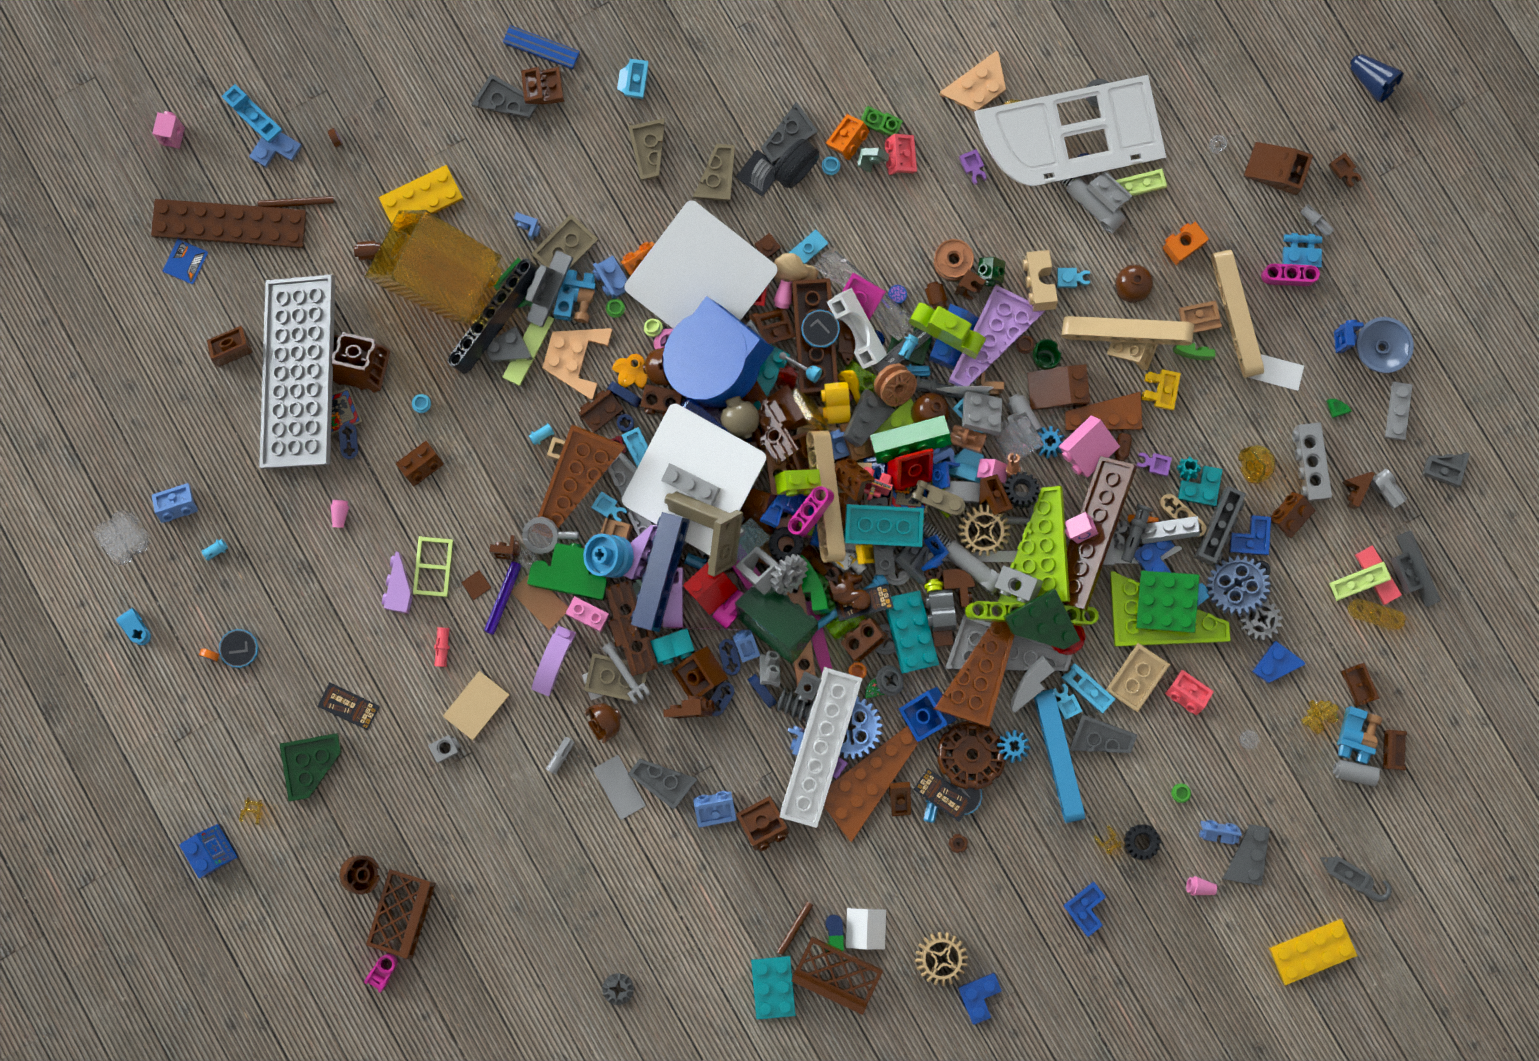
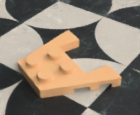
(567, 354)

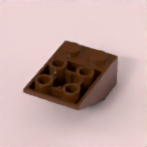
(1278, 167)

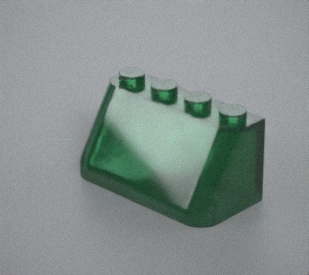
(777, 621)

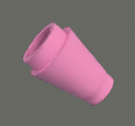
(783, 296)
(339, 512)
(1199, 886)

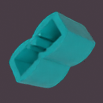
(673, 646)

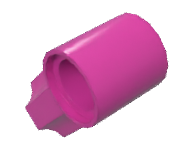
(727, 612)

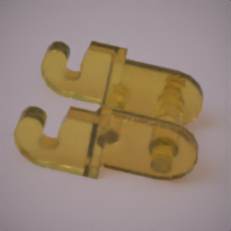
(258, 804)
(1109, 850)

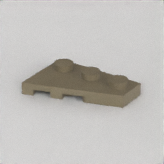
(647, 147)
(717, 177)

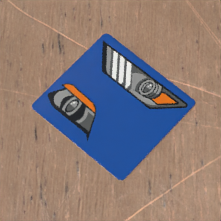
(185, 261)

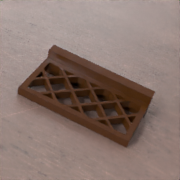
(416, 919)
(825, 987)

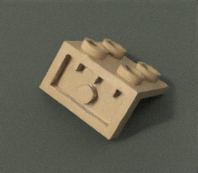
(1136, 352)

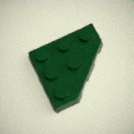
(1043, 621)
(307, 763)

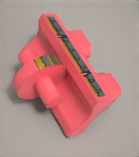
(878, 487)

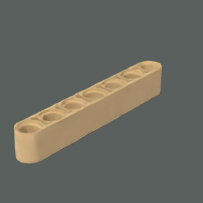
(1237, 313)
(1127, 330)
(830, 523)

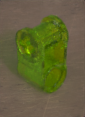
(863, 376)

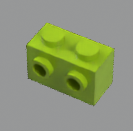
(797, 482)

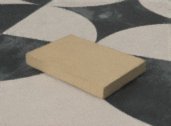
(1137, 677)
(476, 705)

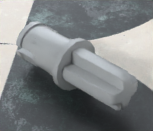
(1317, 220)
(560, 755)

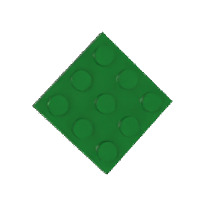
(1168, 601)

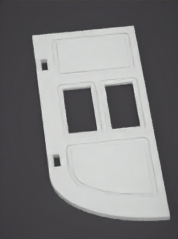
(1030, 141)

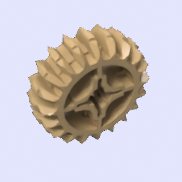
(977, 536)
(946, 950)

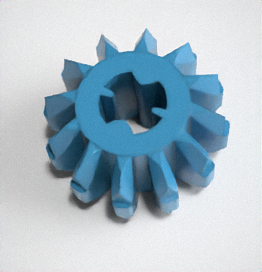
(1054, 448)
(1020, 745)

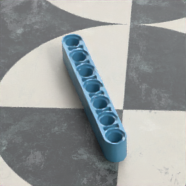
(1059, 756)

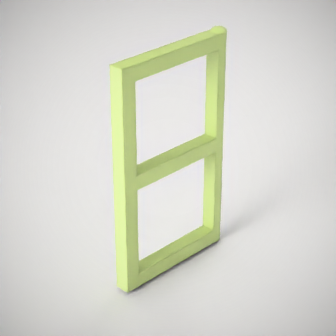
(441, 567)

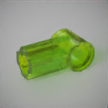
(839, 628)

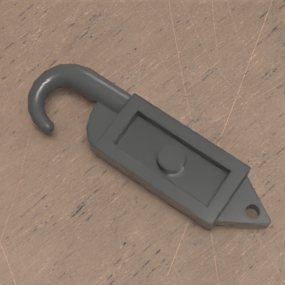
(1354, 877)

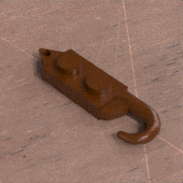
(846, 342)

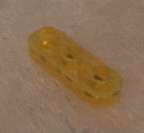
(1368, 614)

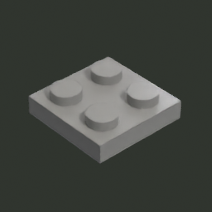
(982, 412)

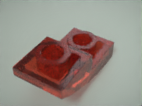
(787, 376)

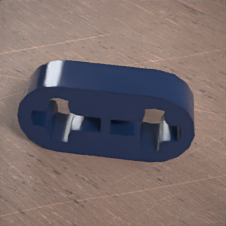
(624, 394)
(353, 440)
(724, 658)
(762, 691)
(725, 701)

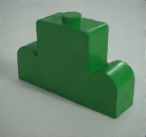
(567, 574)

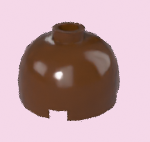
(1134, 283)
(654, 367)
(930, 406)
(604, 721)
(359, 874)

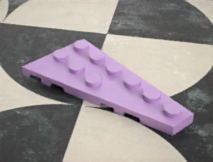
(1001, 323)

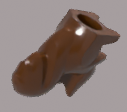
(846, 594)

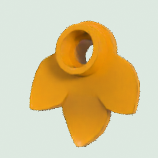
(628, 373)

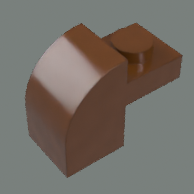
(961, 581)

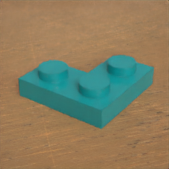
(1204, 492)

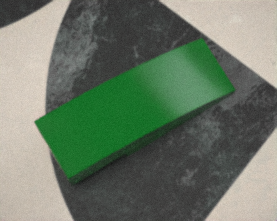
(814, 588)

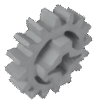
(788, 574)
(1264, 626)

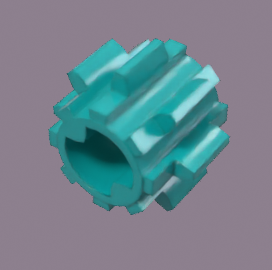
(1183, 468)

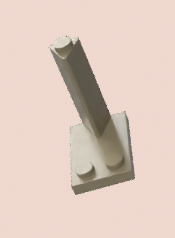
(725, 528)

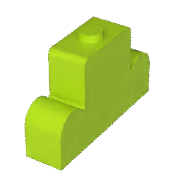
(948, 329)

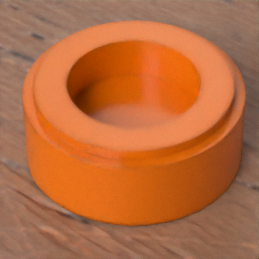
(209, 655)

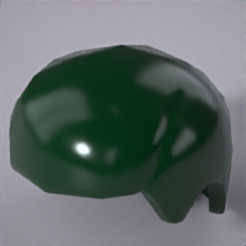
(1046, 354)

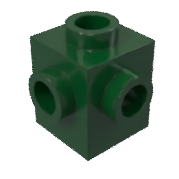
(992, 270)

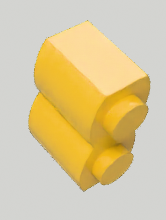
(836, 402)

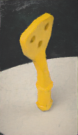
(853, 383)

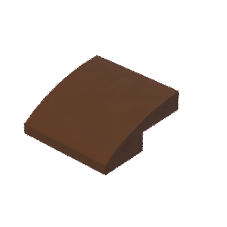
(542, 86)

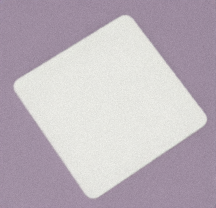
(698, 260)
(702, 451)

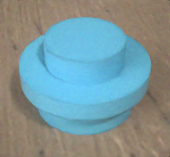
(830, 165)
(421, 403)

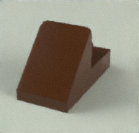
(1360, 484)
(993, 492)
(900, 798)

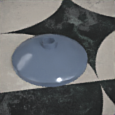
(1393, 337)

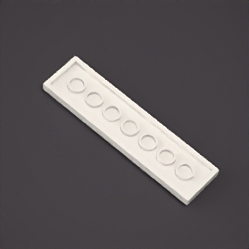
(820, 747)

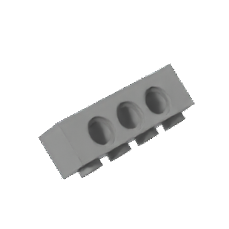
(1314, 434)

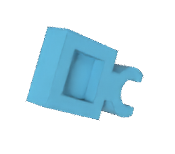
(1069, 278)
(606, 505)
(1067, 705)

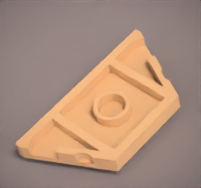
(978, 85)

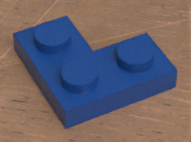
(1257, 540)
(1149, 556)
(1080, 908)
(974, 995)

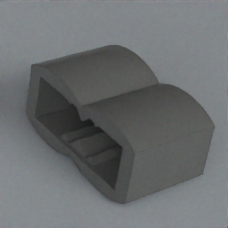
(942, 610)

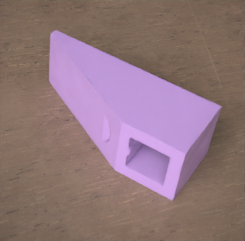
(641, 549)
(399, 592)
(674, 611)

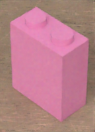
(1087, 445)

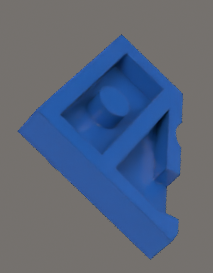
(1276, 663)

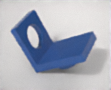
(940, 474)
(938, 554)

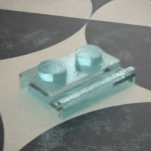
(752, 538)

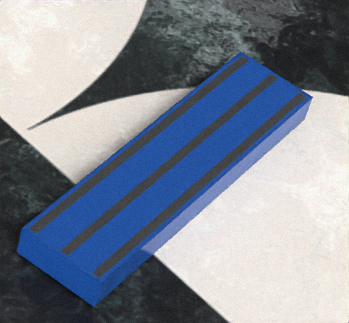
(541, 47)

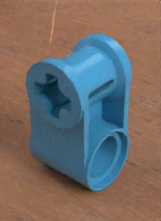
(132, 625)

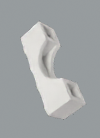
(867, 344)

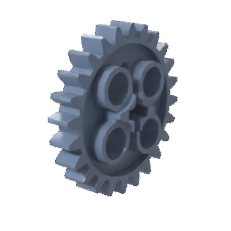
(1248, 599)

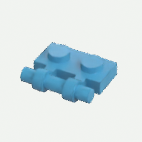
(1302, 256)

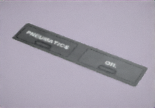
(892, 356)

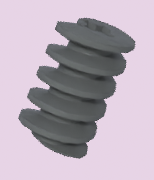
(794, 705)

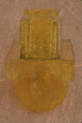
(1318, 713)

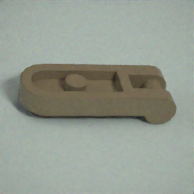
(939, 499)

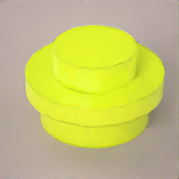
(933, 585)

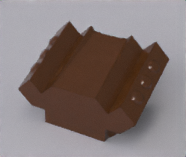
(359, 362)

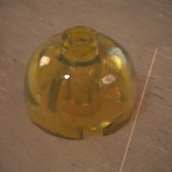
(1257, 463)

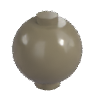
(740, 417)

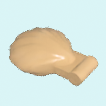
(792, 268)

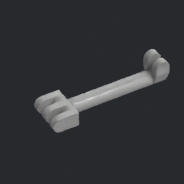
(636, 690)

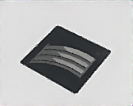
(757, 173)

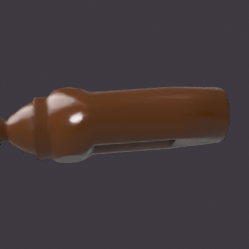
(1124, 441)

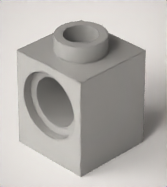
(436, 748)

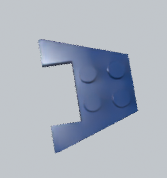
(788, 505)

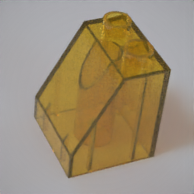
(435, 266)

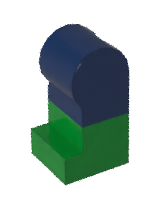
(835, 931)

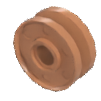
(954, 248)
(895, 384)

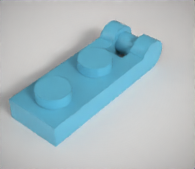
(1088, 688)

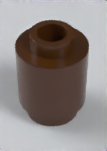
(366, 250)
(936, 295)

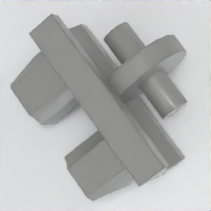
(769, 669)

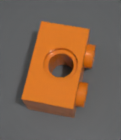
(1177, 250)

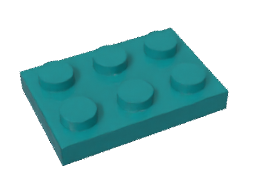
(773, 987)

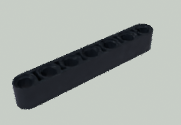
(493, 317)

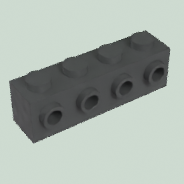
(1220, 525)

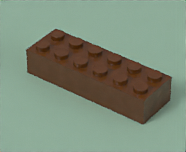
(808, 297)

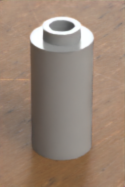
(1020, 405)
(1356, 772)

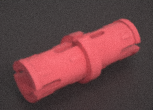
(441, 647)

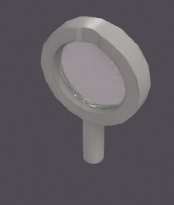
(542, 535)

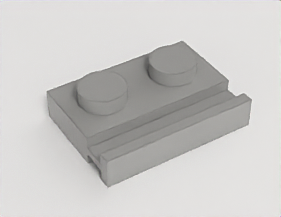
(1109, 191)

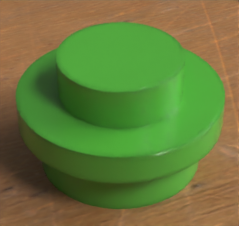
(615, 308)
(1181, 793)

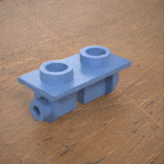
(1211, 829)

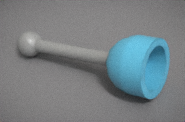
(812, 373)

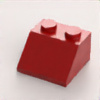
(910, 468)
(709, 590)

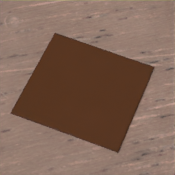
(476, 585)

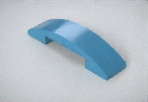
(251, 113)

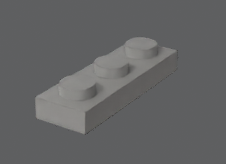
(1398, 411)
(690, 484)
(1171, 530)

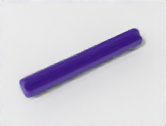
(502, 598)

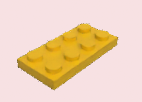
(430, 193)
(1312, 951)

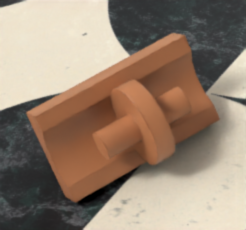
(968, 439)

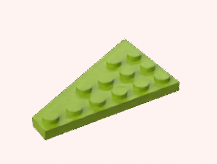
(1043, 546)
(1124, 616)

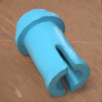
(908, 346)
(541, 434)
(215, 549)

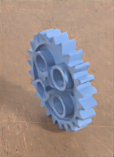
(869, 726)

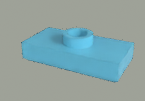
(810, 246)
(636, 444)

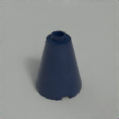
(1376, 76)

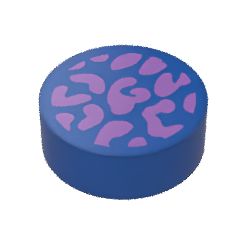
(898, 294)

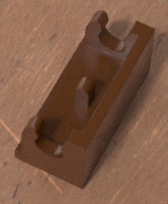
(970, 282)
(1360, 684)
(1394, 750)

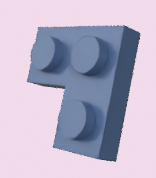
(281, 144)

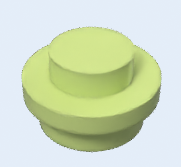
(653, 327)

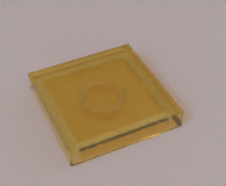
(809, 410)

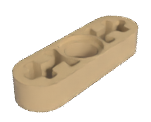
(1175, 501)

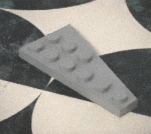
(1022, 653)

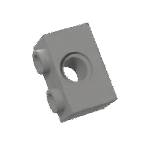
(1029, 585)

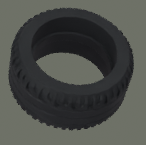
(795, 163)

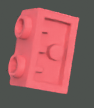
(902, 154)
(1189, 692)

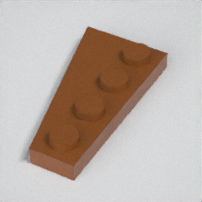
(1116, 413)

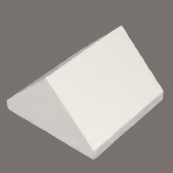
(865, 928)

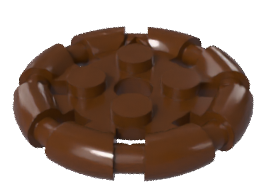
(966, 765)

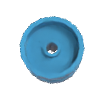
(608, 555)

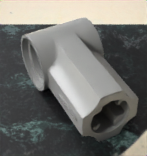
(1385, 484)

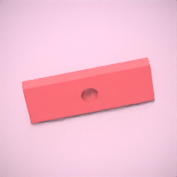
(1386, 591)

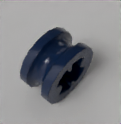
(628, 418)

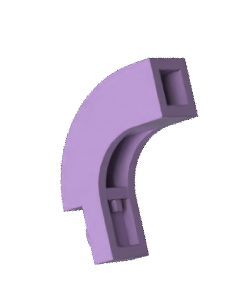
(552, 660)

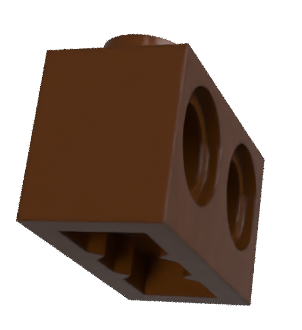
(662, 395)
(866, 644)

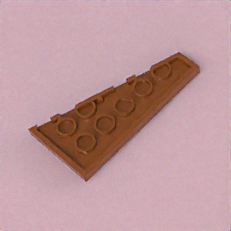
(577, 470)
(978, 682)
(861, 788)

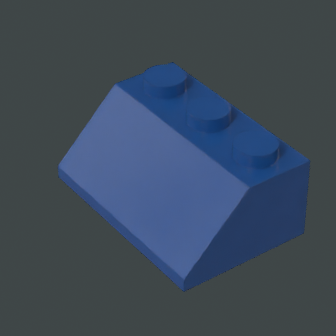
(945, 354)

